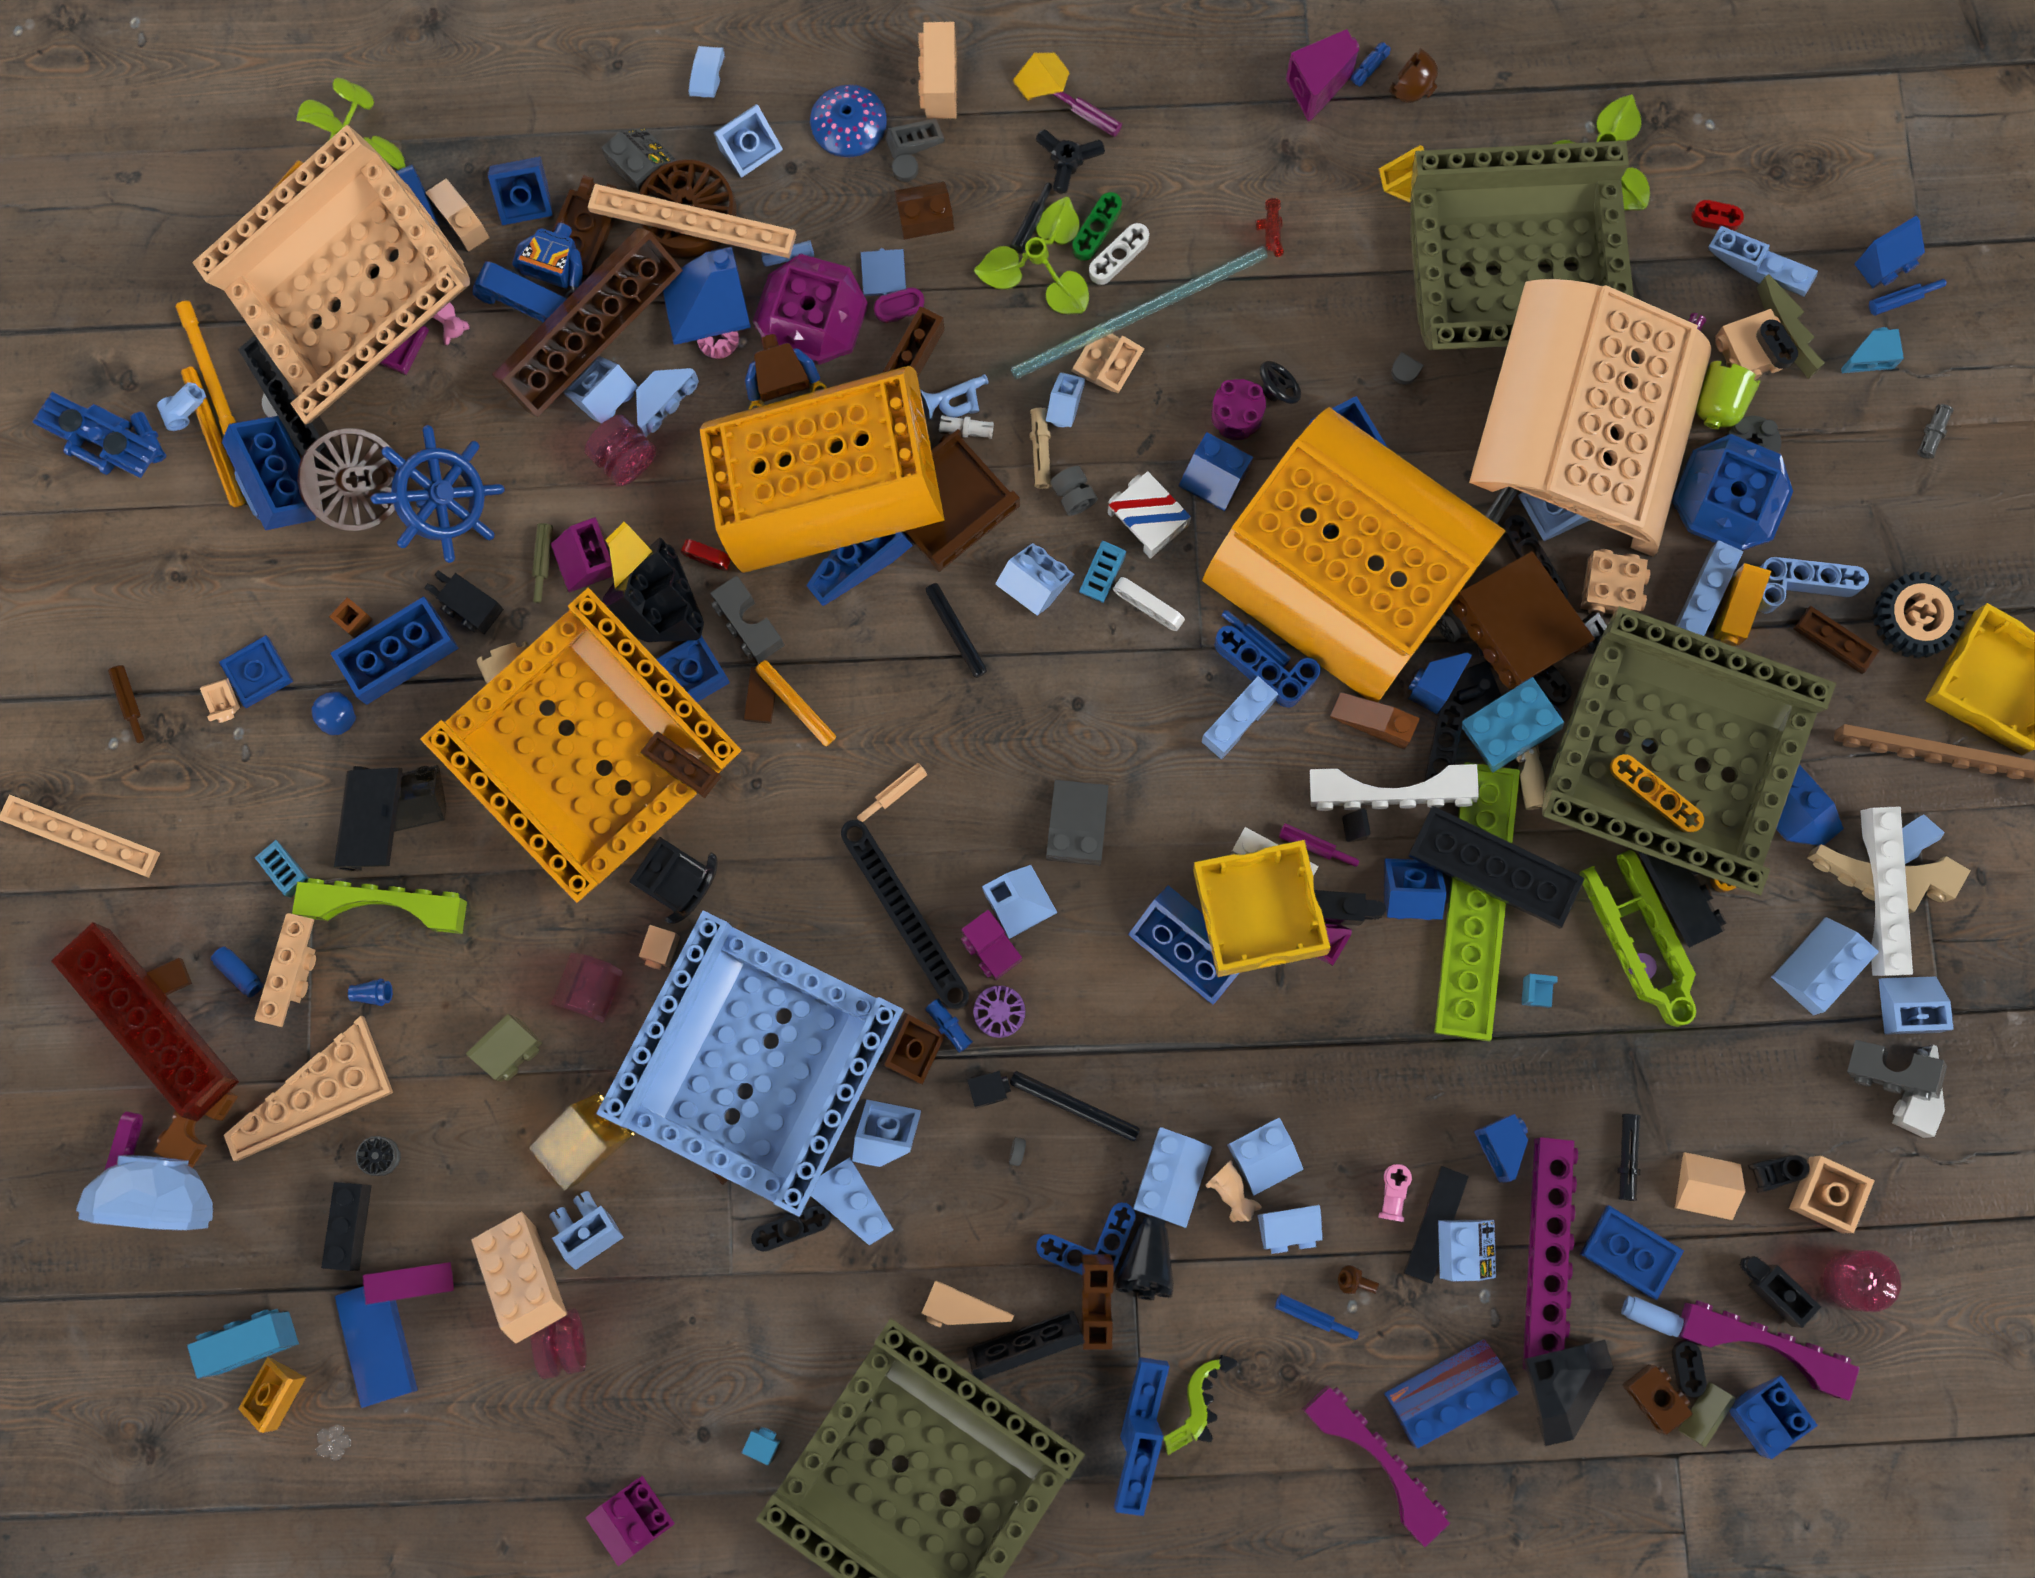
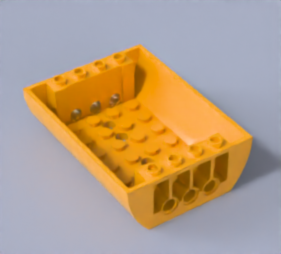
(822, 495)

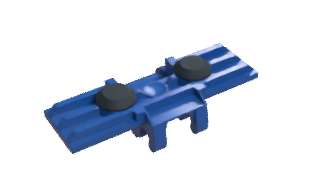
(98, 426)

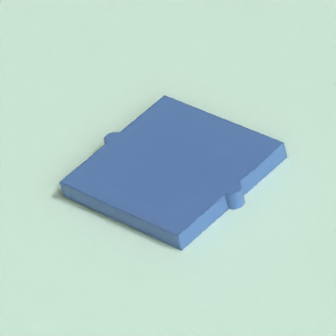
(883, 272)

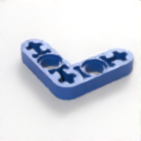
(1100, 1245)

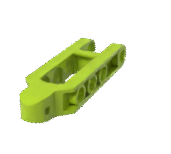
(1674, 1000)

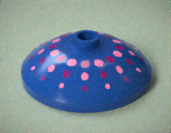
(848, 133)

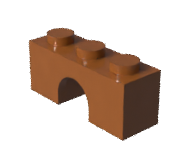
(180, 1138)

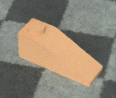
(457, 214)
(956, 1307)

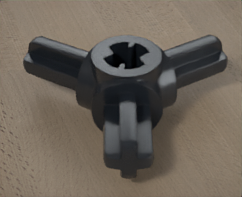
(1067, 166)

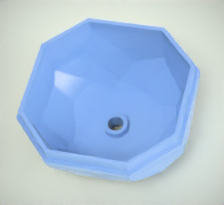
(147, 1195)

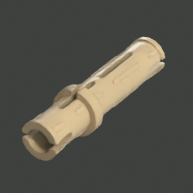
(1040, 437)

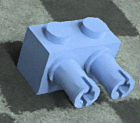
(588, 1236)

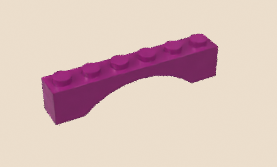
(1824, 1373)
(1417, 1512)

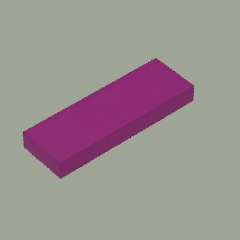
(408, 1283)

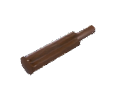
(126, 699)

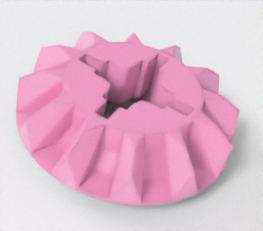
(722, 348)

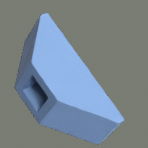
(661, 396)

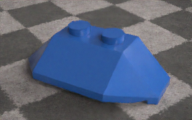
(1808, 813)

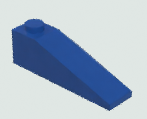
(854, 564)

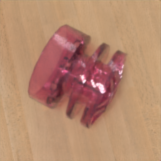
(620, 450)
(1846, 1283)

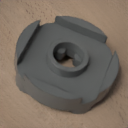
(1760, 428)

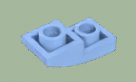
(705, 71)
(1918, 836)

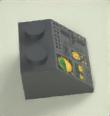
(635, 156)

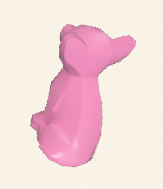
(452, 325)

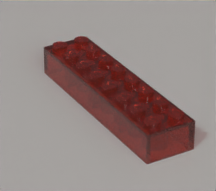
(145, 1022)

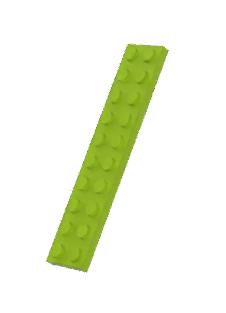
(1476, 922)

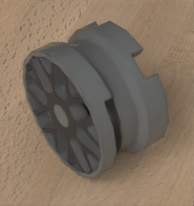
(1450, 626)
(378, 1156)

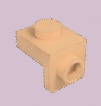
(220, 700)

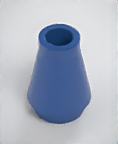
(372, 992)

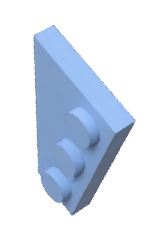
(851, 1201)

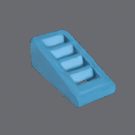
(1113, 551)
(287, 889)

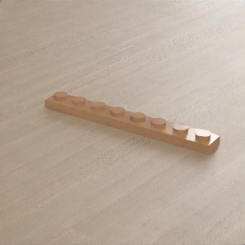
(1935, 751)

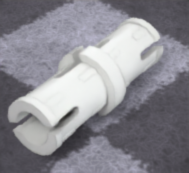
(966, 426)

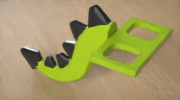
(1198, 1402)

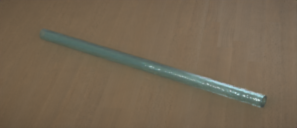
(1138, 312)

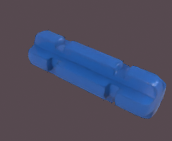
(1370, 64)

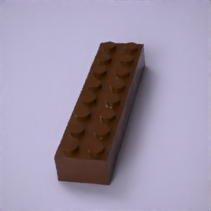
(587, 322)

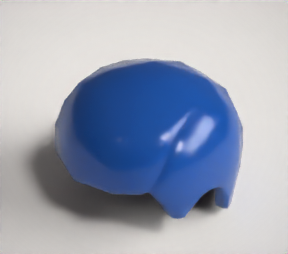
(333, 713)

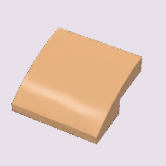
(1108, 361)

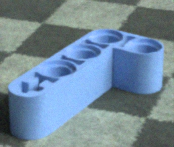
(1812, 580)

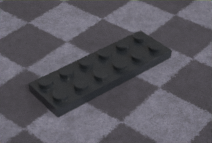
(1496, 867)

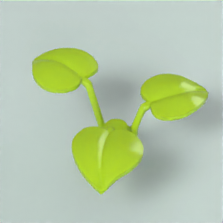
(323, 117)
(1622, 123)
(1002, 264)

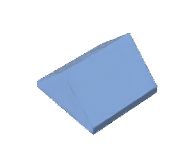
(747, 141)

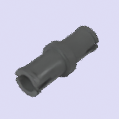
(1935, 431)

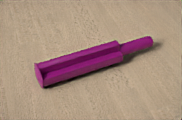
(1091, 114)
(1315, 844)

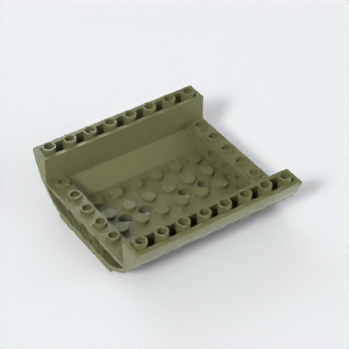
(1511, 213)
(1694, 704)
(958, 1435)

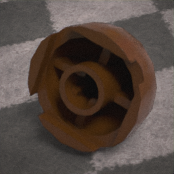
(1416, 78)

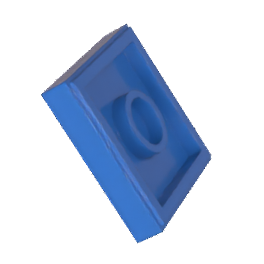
(256, 671)

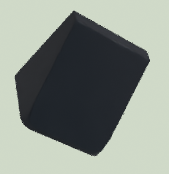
(1356, 825)

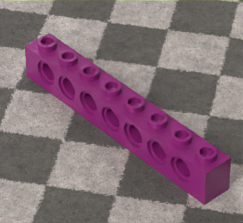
(1541, 1239)

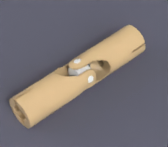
(1532, 779)

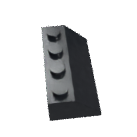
(1686, 900)

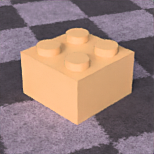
(1832, 1195)

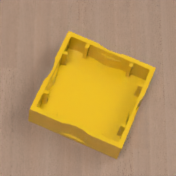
(1991, 679)
(1261, 908)

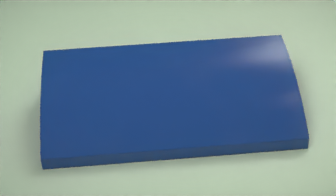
(695, 668)
(375, 1348)

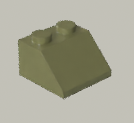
(505, 1048)

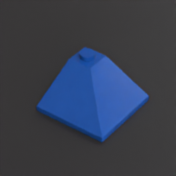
(706, 298)

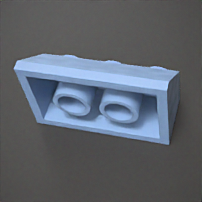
(1824, 965)
(1172, 1177)

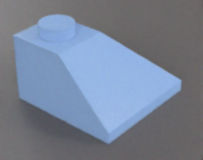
(884, 1133)

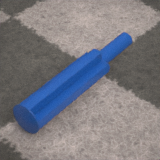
(1903, 297)
(1258, 639)
(1312, 1316)

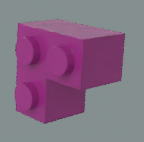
(991, 945)

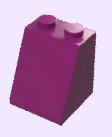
(1321, 71)

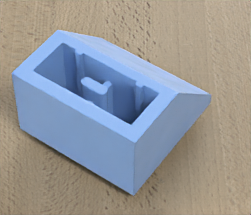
(1034, 578)
(1914, 1006)

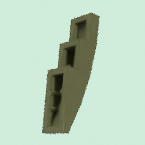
(1789, 312)

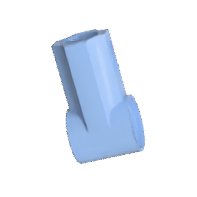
(177, 408)

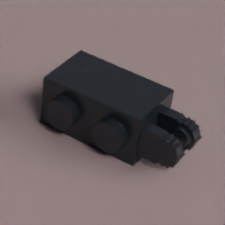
(466, 601)
(1348, 907)
(1780, 1291)

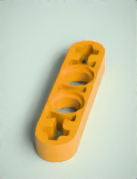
(1659, 789)

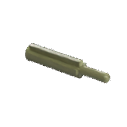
(541, 558)

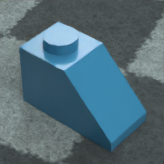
(1877, 352)

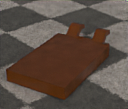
(588, 228)

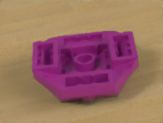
(827, 328)

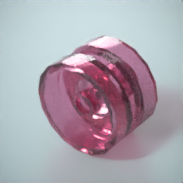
(560, 1347)

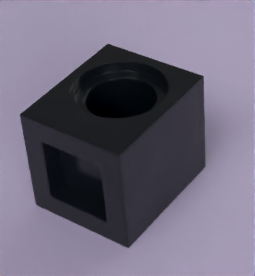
(988, 1089)

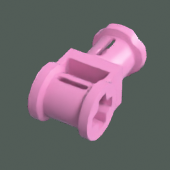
(1395, 1194)

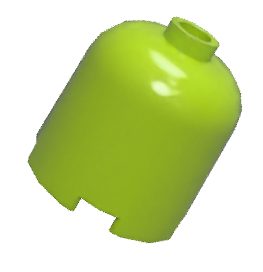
(1725, 395)

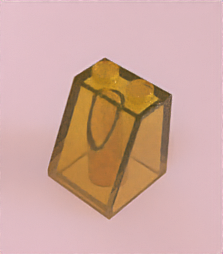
(578, 1142)

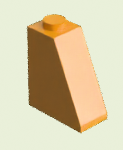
(1741, 604)

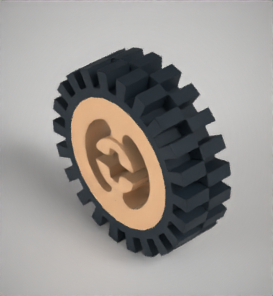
(1907, 630)

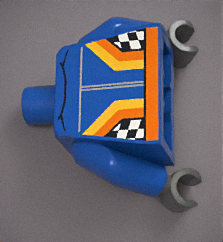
(550, 258)

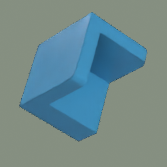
(1538, 990)

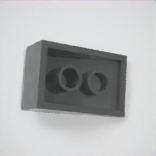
(1077, 822)

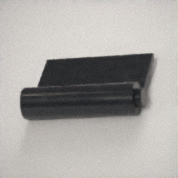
(367, 818)

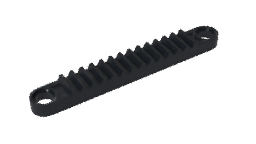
(905, 914)

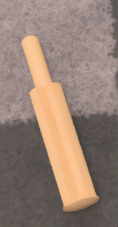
(895, 790)

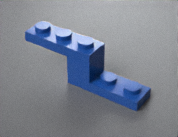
(1141, 1436)

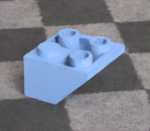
(1019, 900)

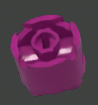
(1238, 409)

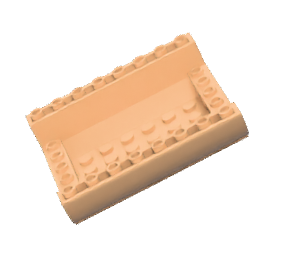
(317, 246)
(1568, 389)

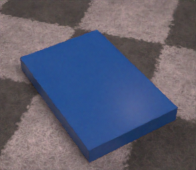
(1631, 1252)

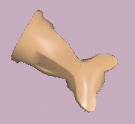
(1230, 1188)

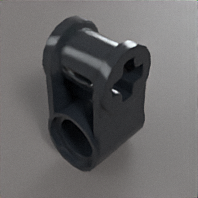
(1773, 1172)

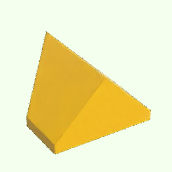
(1041, 76)
(1397, 175)
(626, 552)

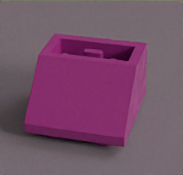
(583, 555)
(630, 1520)

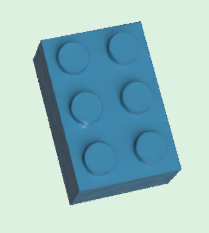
(1512, 724)
(242, 1343)

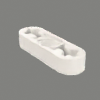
(1123, 243)
(1148, 604)

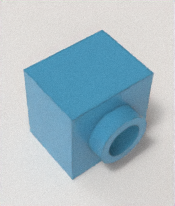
(761, 1445)

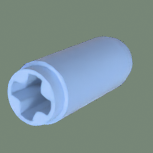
(1652, 1316)

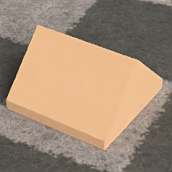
(1710, 1186)

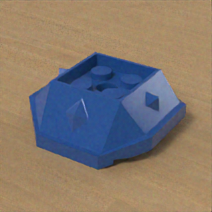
(1712, 510)

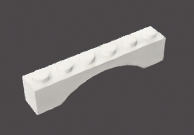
(1452, 785)
(1885, 849)

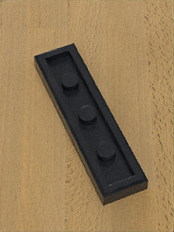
(1441, 1206)

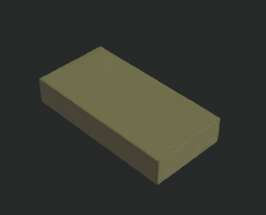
(1707, 1414)

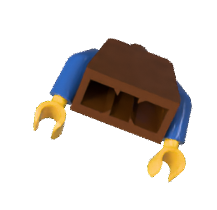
(779, 372)

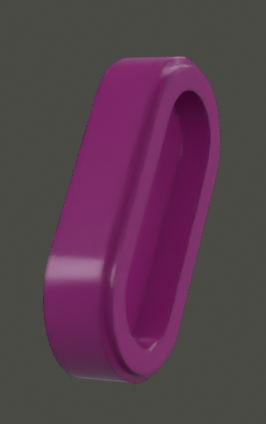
(898, 305)

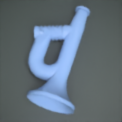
(931, 401)

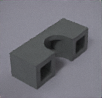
(760, 638)
(1922, 1077)

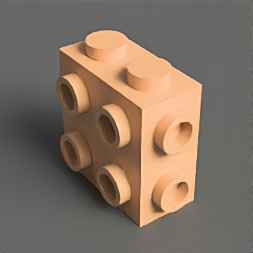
(1741, 346)
(1614, 582)

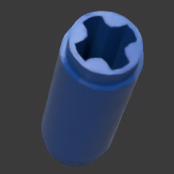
(236, 971)

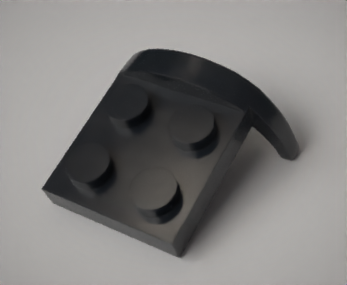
(674, 879)

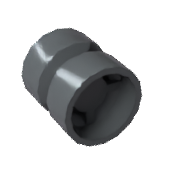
(1073, 488)

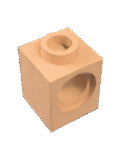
(659, 947)

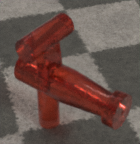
(1272, 226)

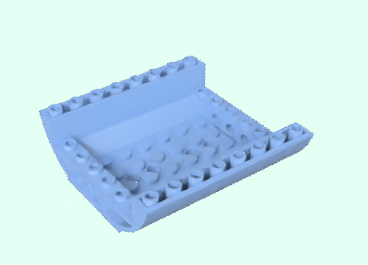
(710, 1040)

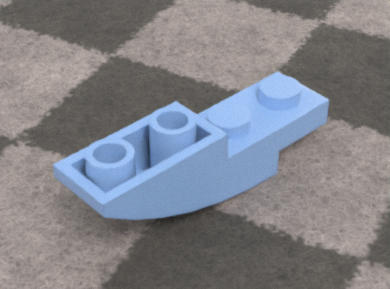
(1756, 261)

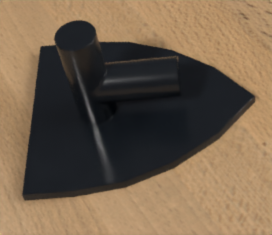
(1475, 689)

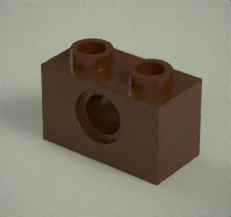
(1642, 1390)

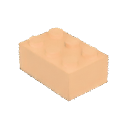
(938, 70)

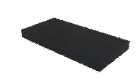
(1025, 1345)

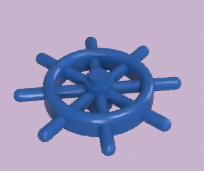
(437, 494)

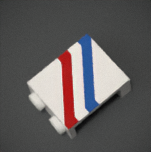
(1149, 513)

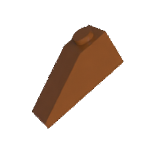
(1375, 719)

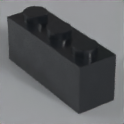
(346, 1226)

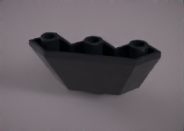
(657, 599)
(1567, 1387)

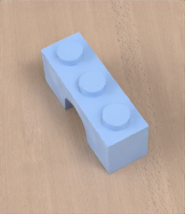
(1238, 717)

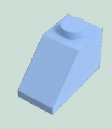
(1065, 400)

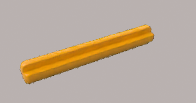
(795, 703)

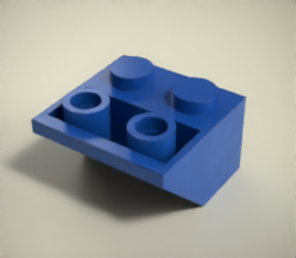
(1772, 1417)

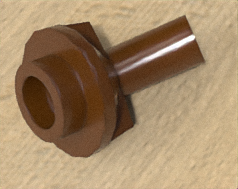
(1353, 1279)

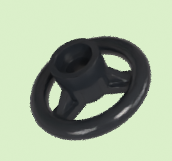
(1275, 385)

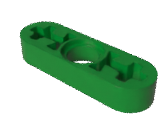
(1097, 214)

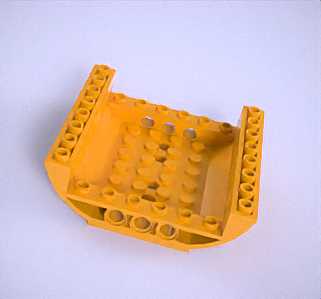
(1321, 588)
(547, 782)

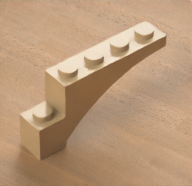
(1939, 879)

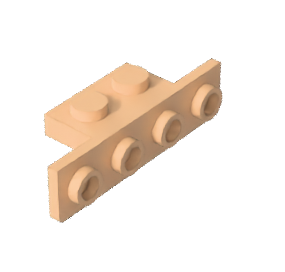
(287, 971)

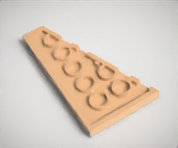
(324, 1088)

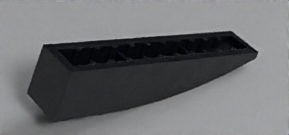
(280, 396)

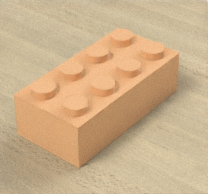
(518, 1277)

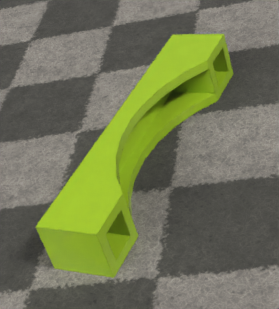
(325, 901)

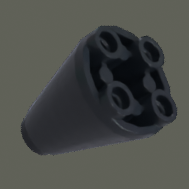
(1148, 1262)

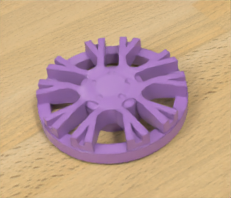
(999, 1011)

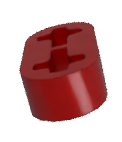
(1717, 215)
(706, 554)

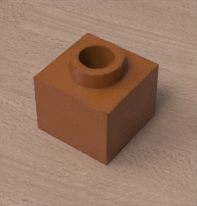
(346, 612)

